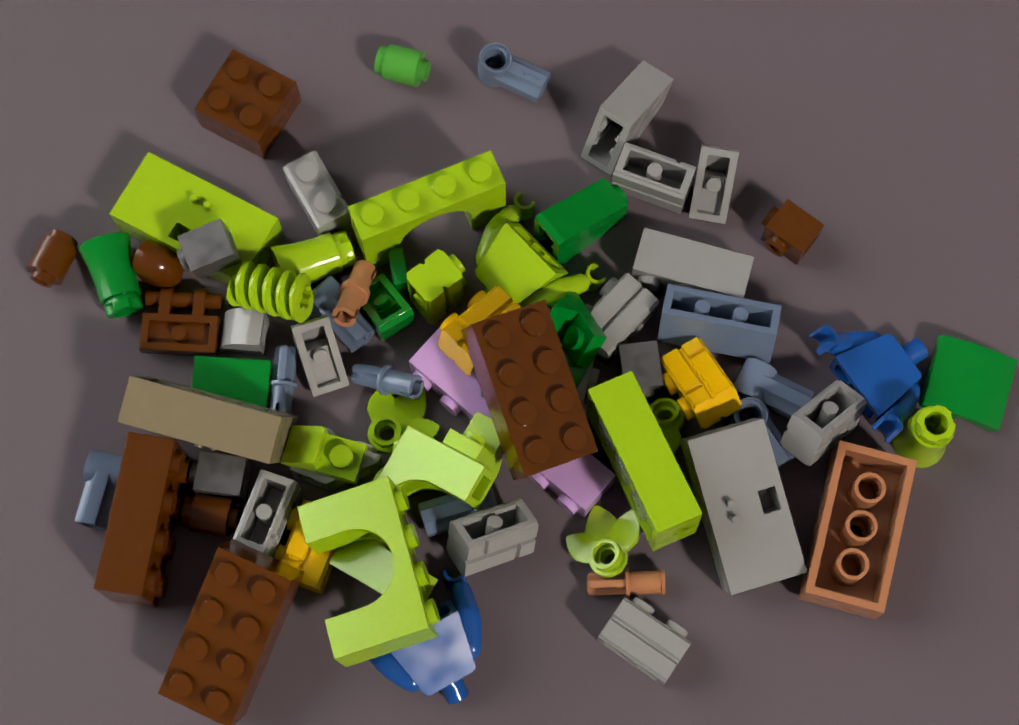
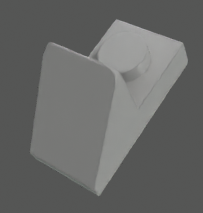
(713, 184)
(319, 355)

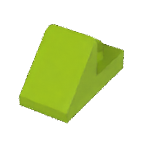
(478, 442)
(324, 454)

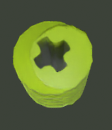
(271, 291)

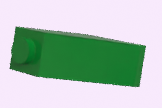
(580, 220)

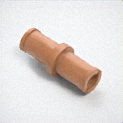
(354, 293)

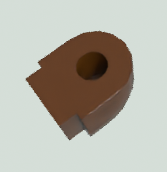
(157, 265)

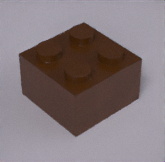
(248, 104)

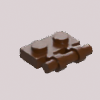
(180, 332)

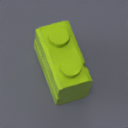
(436, 285)

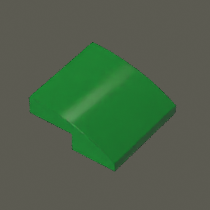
(234, 378)
(969, 382)

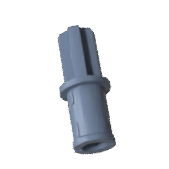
(283, 378)
(388, 380)

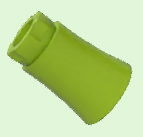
(316, 256)
(920, 444)

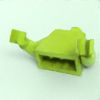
(521, 265)

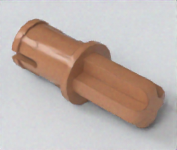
(627, 583)

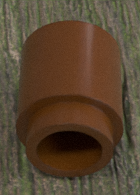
(52, 258)
(210, 514)

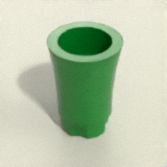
(112, 272)

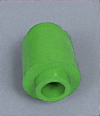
(402, 65)

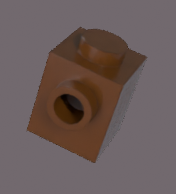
(790, 231)

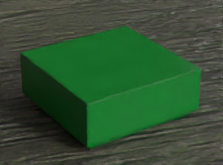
(398, 270)

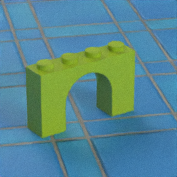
(467, 186)
(415, 465)
(403, 611)

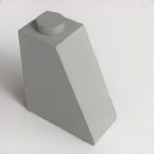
(625, 115)

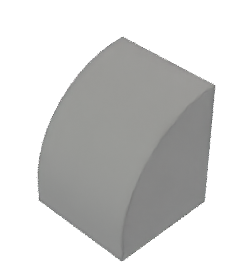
(244, 332)

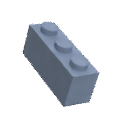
(721, 321)

